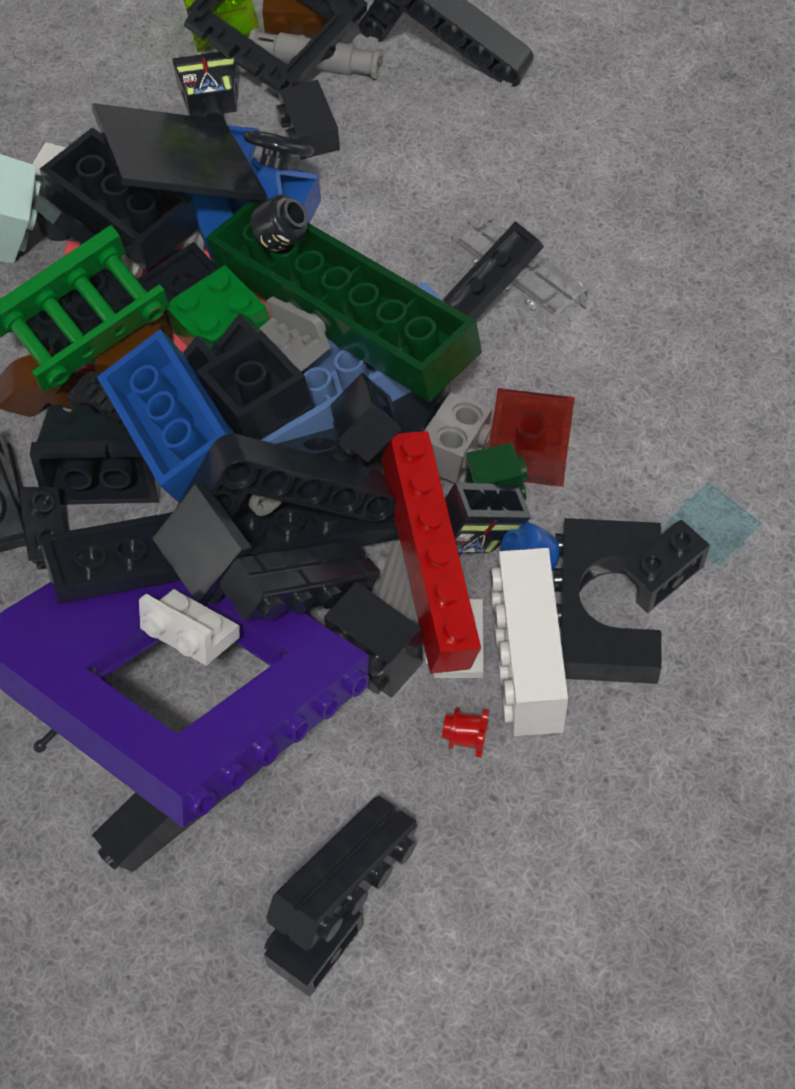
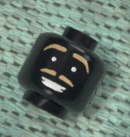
(278, 223)

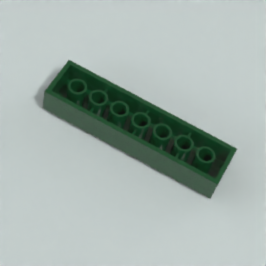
(358, 300)

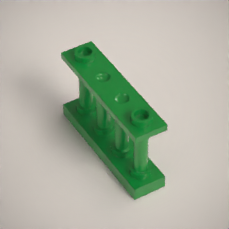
(69, 274)

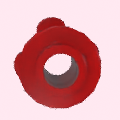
(466, 730)

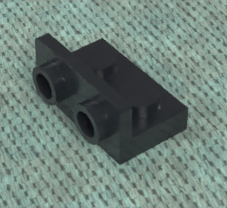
(667, 564)

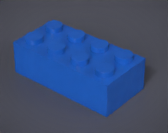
(164, 410)

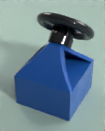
(276, 174)

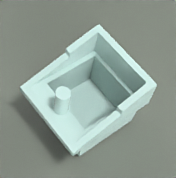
(17, 193)

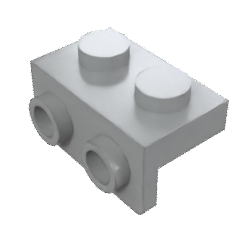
(295, 333)

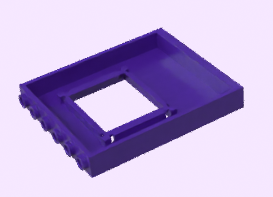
(55, 645)

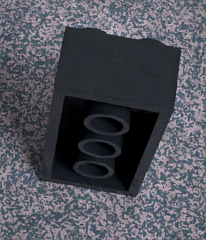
(89, 189)

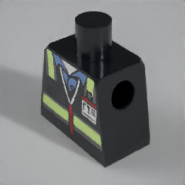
(208, 84)
(484, 514)

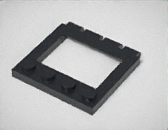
(255, 59)

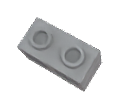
(456, 430)

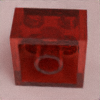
(538, 430)

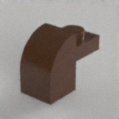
(21, 392)

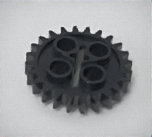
(79, 311)

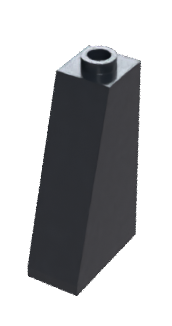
(137, 833)

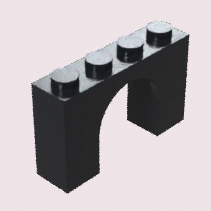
(589, 647)

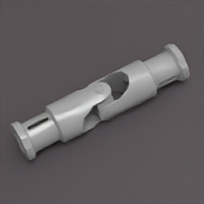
(344, 60)

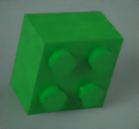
(213, 305)

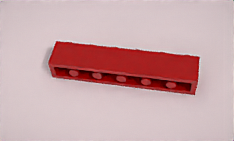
(430, 554)

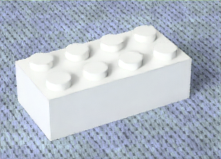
(528, 642)

